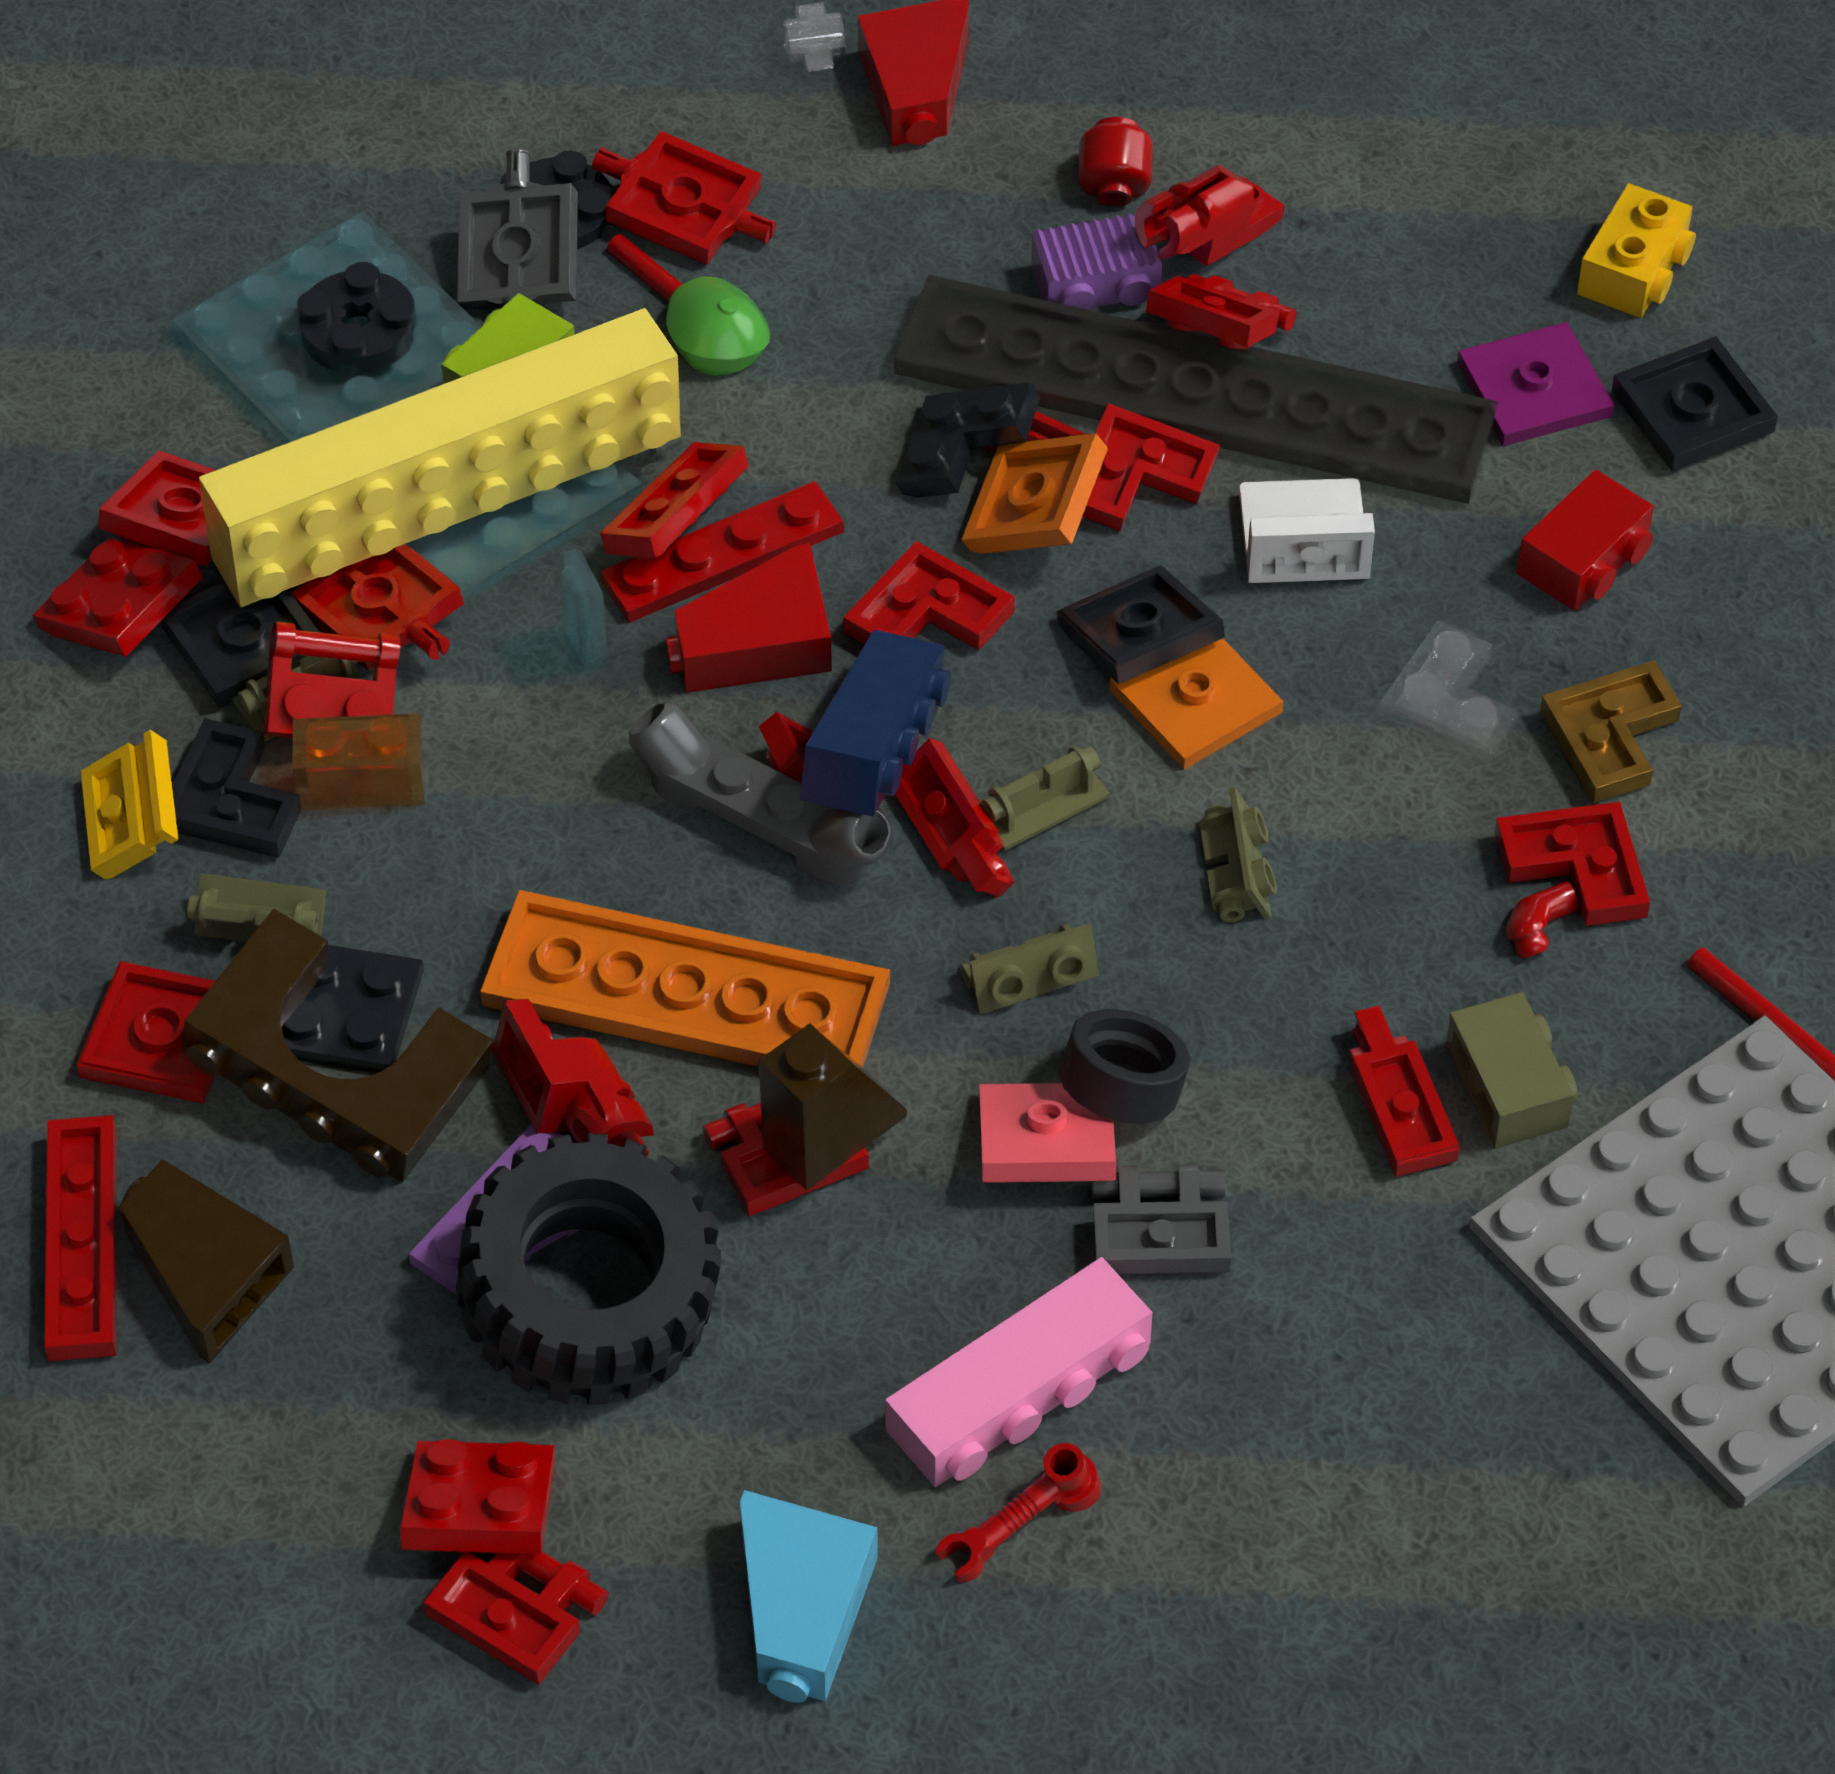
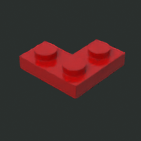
(1148, 455)
(933, 590)
(1580, 842)

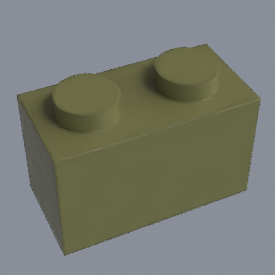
(1511, 1069)

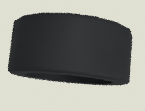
(1117, 1091)

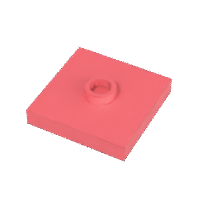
(1042, 1136)

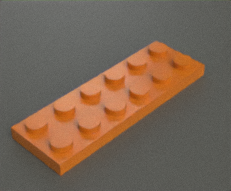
(678, 982)

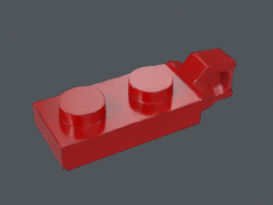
(953, 820)
(1400, 1097)

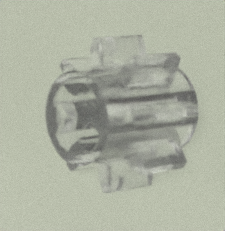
(814, 36)

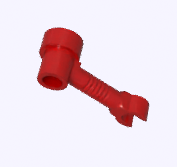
(1068, 1492)

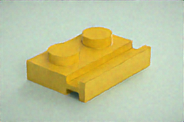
(128, 805)

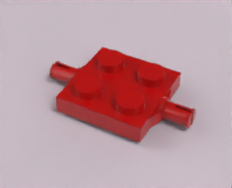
(683, 197)
(384, 595)

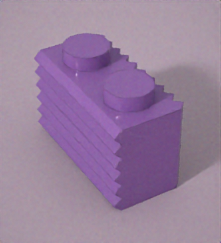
(1094, 264)

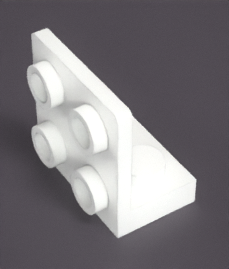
(1306, 530)

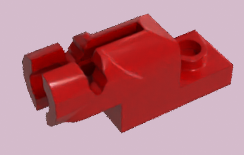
(1207, 216)
(566, 1081)

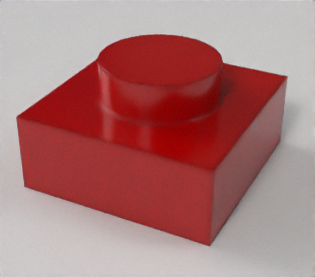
(786, 744)

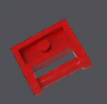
(322, 696)

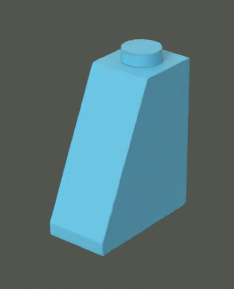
(803, 1591)

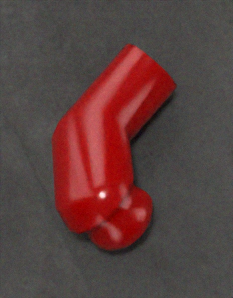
(1534, 913)

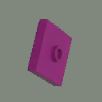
(1539, 382)

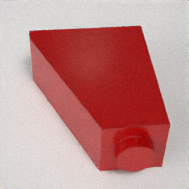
(915, 66)
(754, 627)

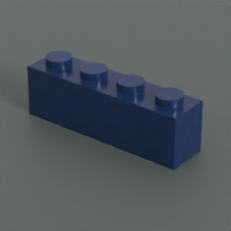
(874, 723)

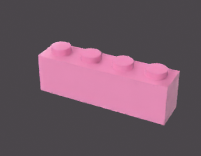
(1019, 1373)

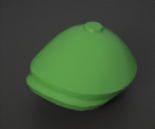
(716, 326)

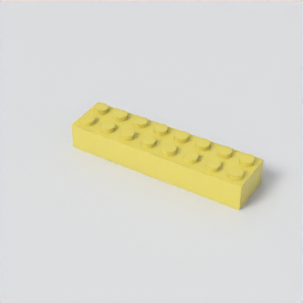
(441, 457)

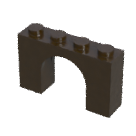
(376, 1118)

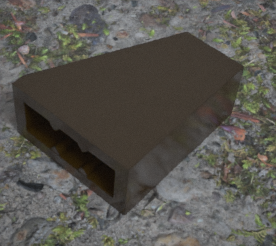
(819, 1106)
(203, 1254)

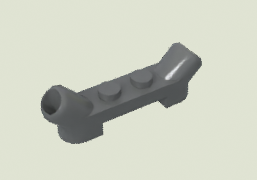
(706, 773)

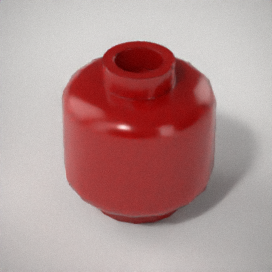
(1115, 161)

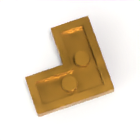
(1598, 725)

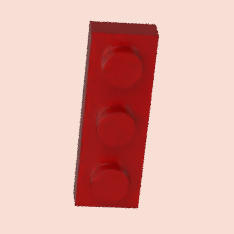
(674, 500)

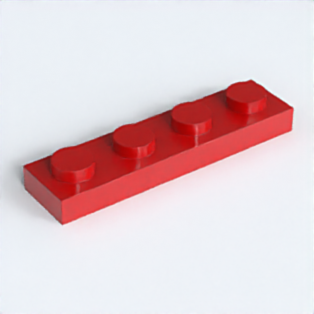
(722, 551)
(81, 1238)

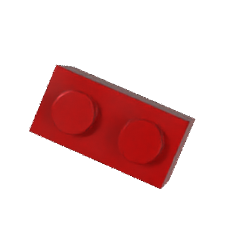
(1586, 541)

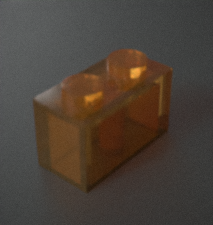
(359, 761)

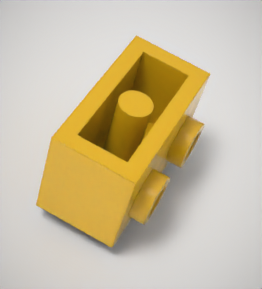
(1636, 250)

